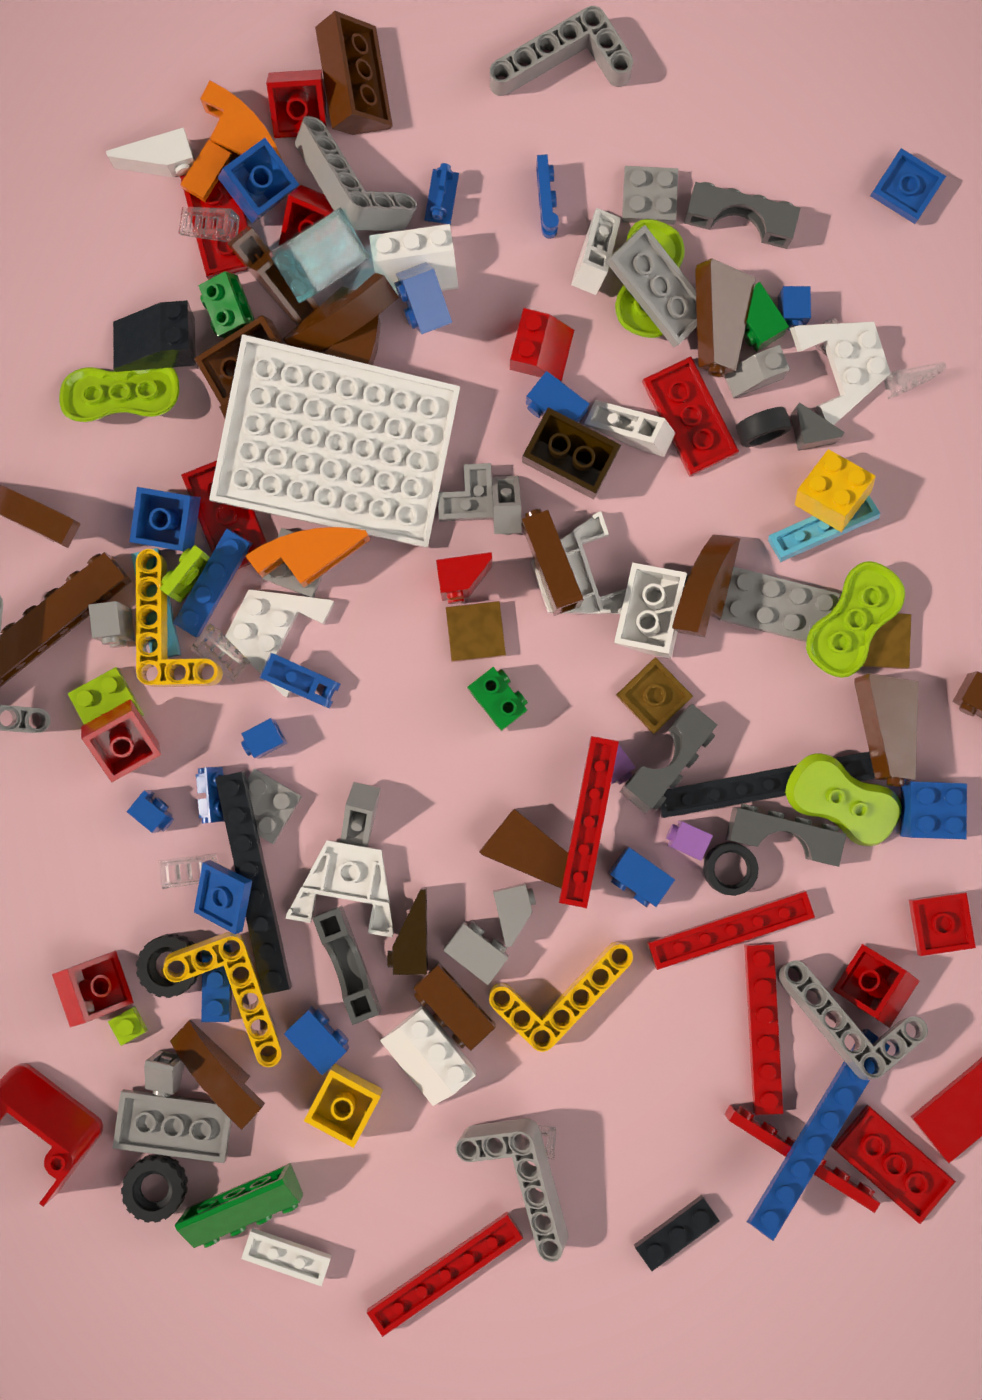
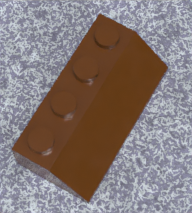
(353, 75)

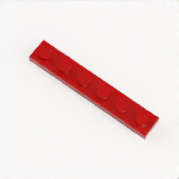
(588, 822)
(731, 929)
(763, 1029)
(836, 1178)
(444, 1274)

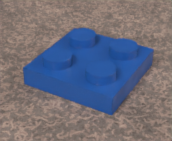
(908, 186)
(222, 896)

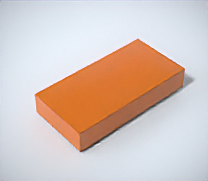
(205, 170)

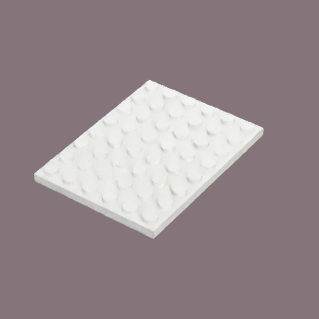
(334, 442)

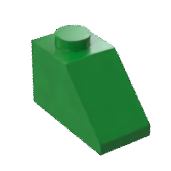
(763, 321)

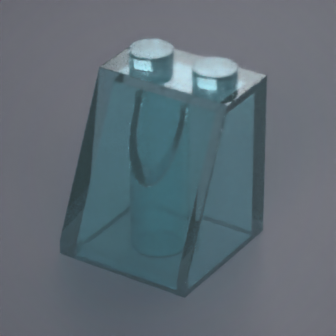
(319, 255)

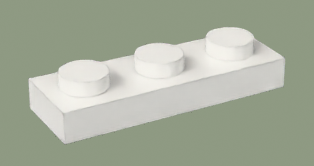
(286, 1257)

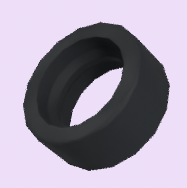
(763, 426)
(751, 873)

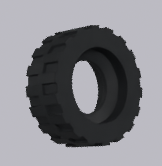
(147, 966)
(133, 1196)

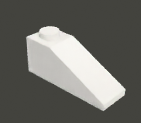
(160, 155)
(597, 249)
(631, 427)

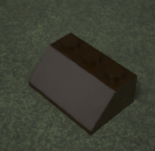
(570, 453)

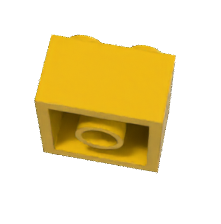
(834, 490)
(343, 1105)

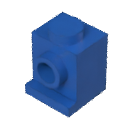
(151, 812)

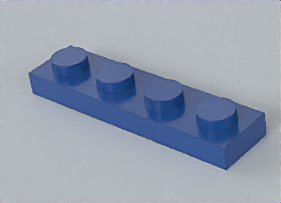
(212, 583)

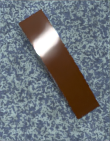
(256, 259)
(342, 314)
(360, 345)
(37, 517)
(706, 586)
(217, 1074)

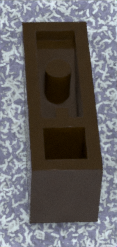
(410, 949)

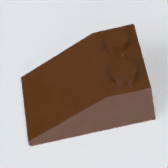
(220, 361)

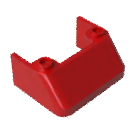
(52, 1117)

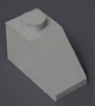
(758, 372)
(506, 505)
(360, 814)
(513, 909)
(163, 1073)

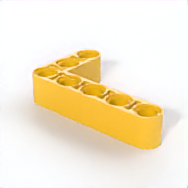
(158, 631)
(240, 987)
(564, 1002)

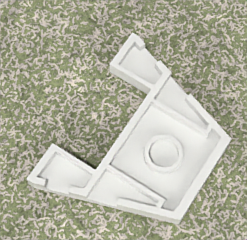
(854, 359)
(572, 543)
(266, 621)
(348, 874)

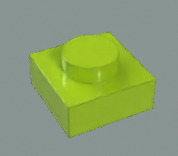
(127, 1026)

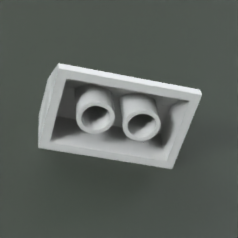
(409, 248)
(650, 610)
(429, 1056)

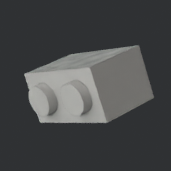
(111, 623)
(477, 952)

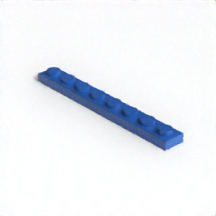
(810, 1147)

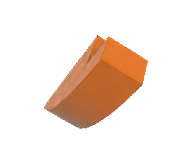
(237, 124)
(308, 551)

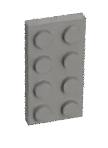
(656, 285)
(775, 604)
(171, 1126)

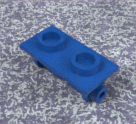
(441, 195)
(209, 807)

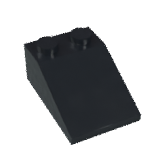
(155, 338)

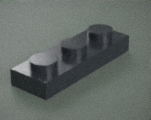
(676, 1233)

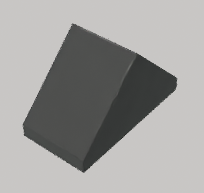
(812, 429)

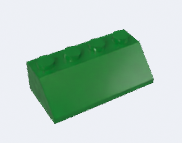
(240, 1206)

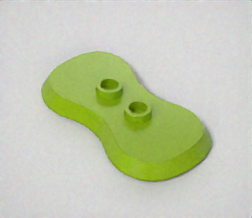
(627, 309)
(97, 393)
(867, 601)
(826, 790)

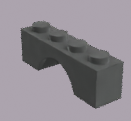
(773, 219)
(689, 733)
(819, 844)
(348, 963)

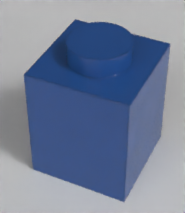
(795, 305)
(263, 739)

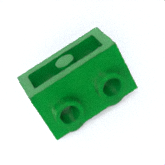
(226, 304)
(493, 701)

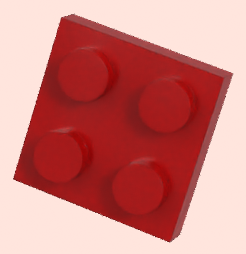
(942, 923)

